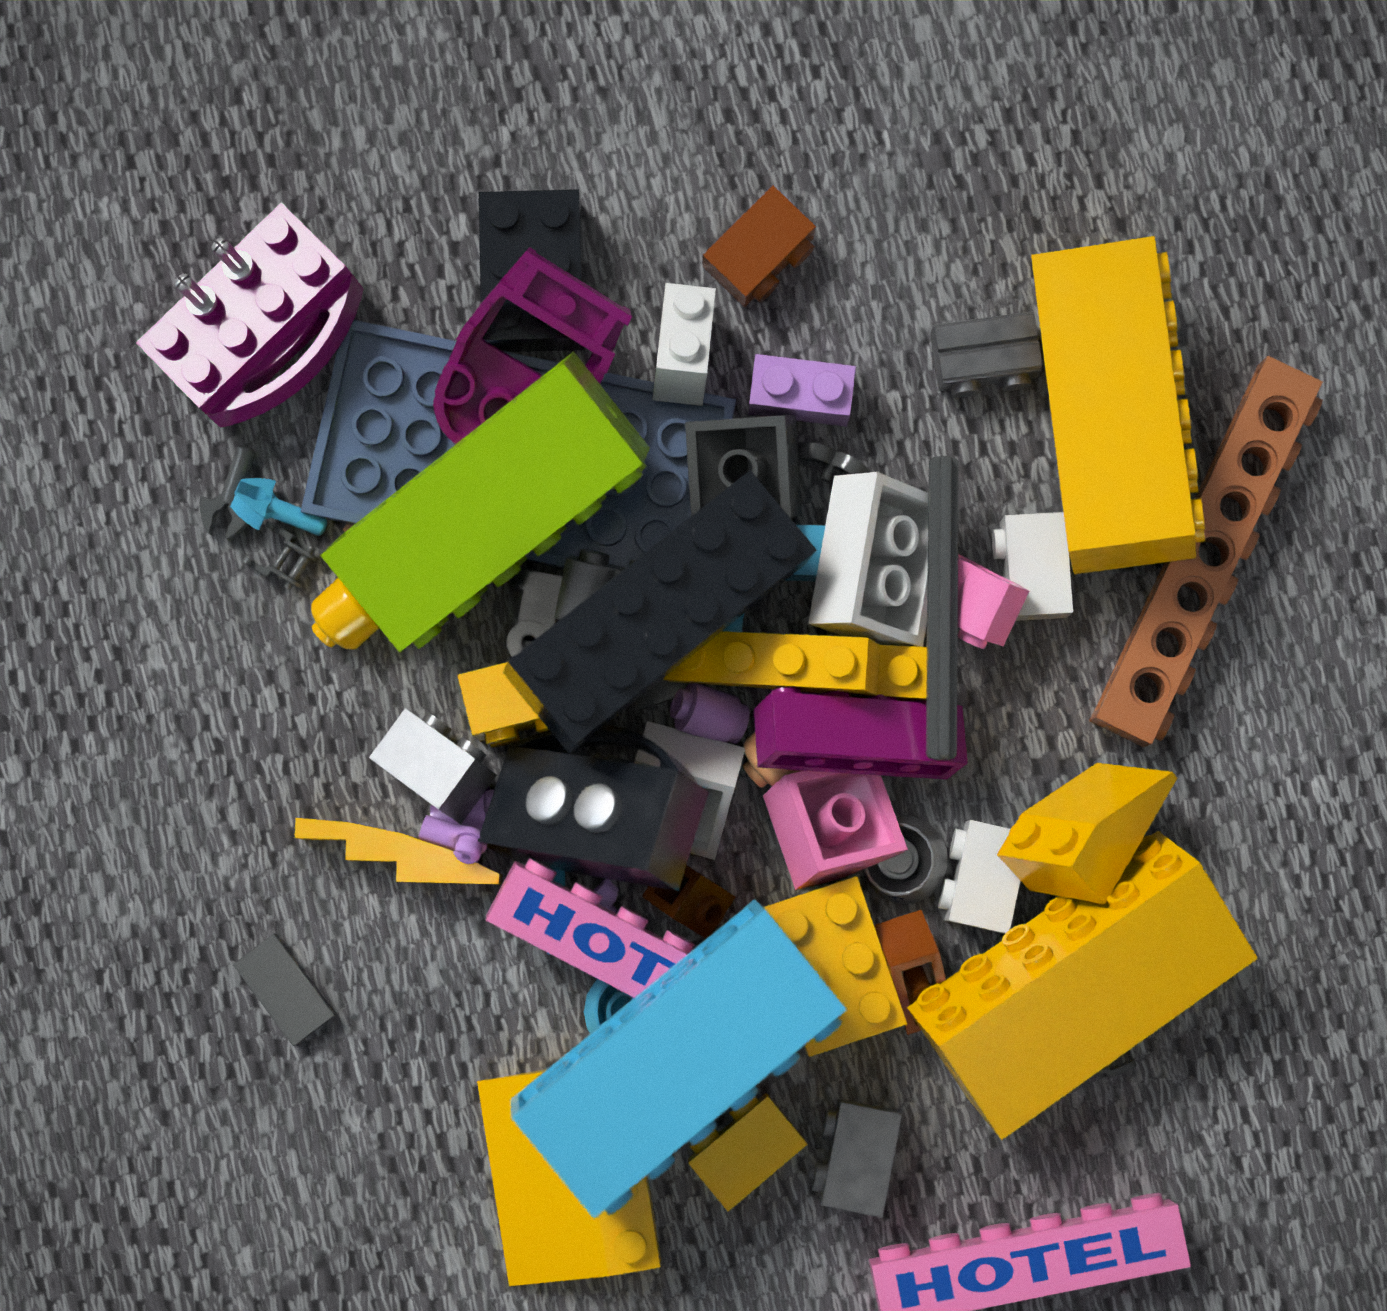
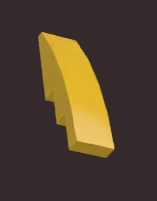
(415, 858)

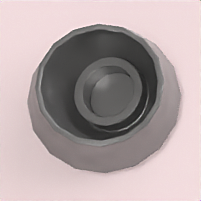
(917, 870)

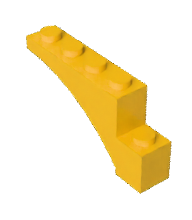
(808, 663)

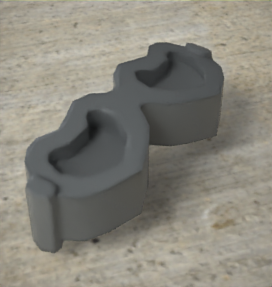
(831, 458)

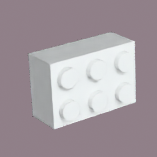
(874, 561)

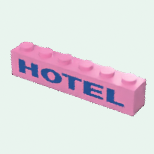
(582, 931)
(1032, 1260)

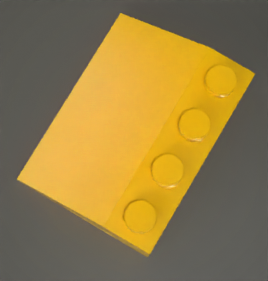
(540, 1219)

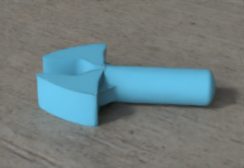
(256, 502)

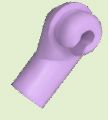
(453, 836)

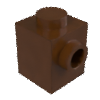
(697, 904)

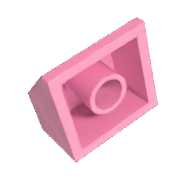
(832, 824)

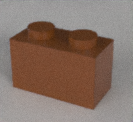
(760, 247)

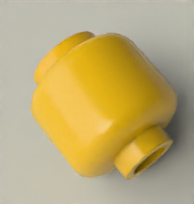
(341, 618)

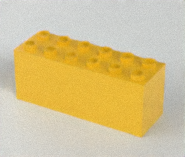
(1118, 405)
(1081, 985)

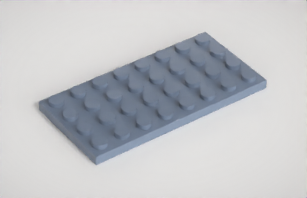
(384, 432)

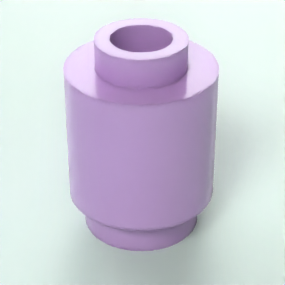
(709, 713)

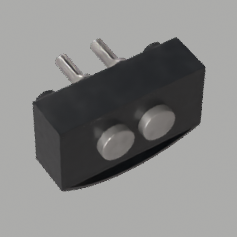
(595, 810)

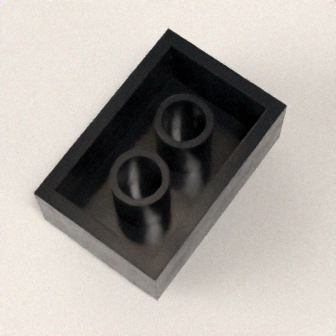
(507, 227)

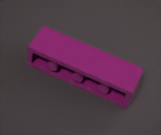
(849, 735)

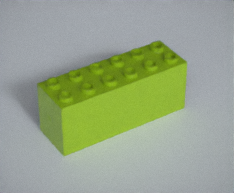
(488, 504)

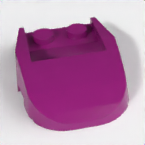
(485, 379)

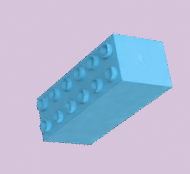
(676, 1060)

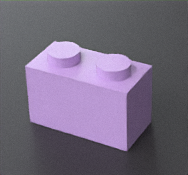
(802, 388)

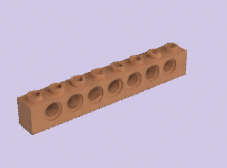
(1295, 399)

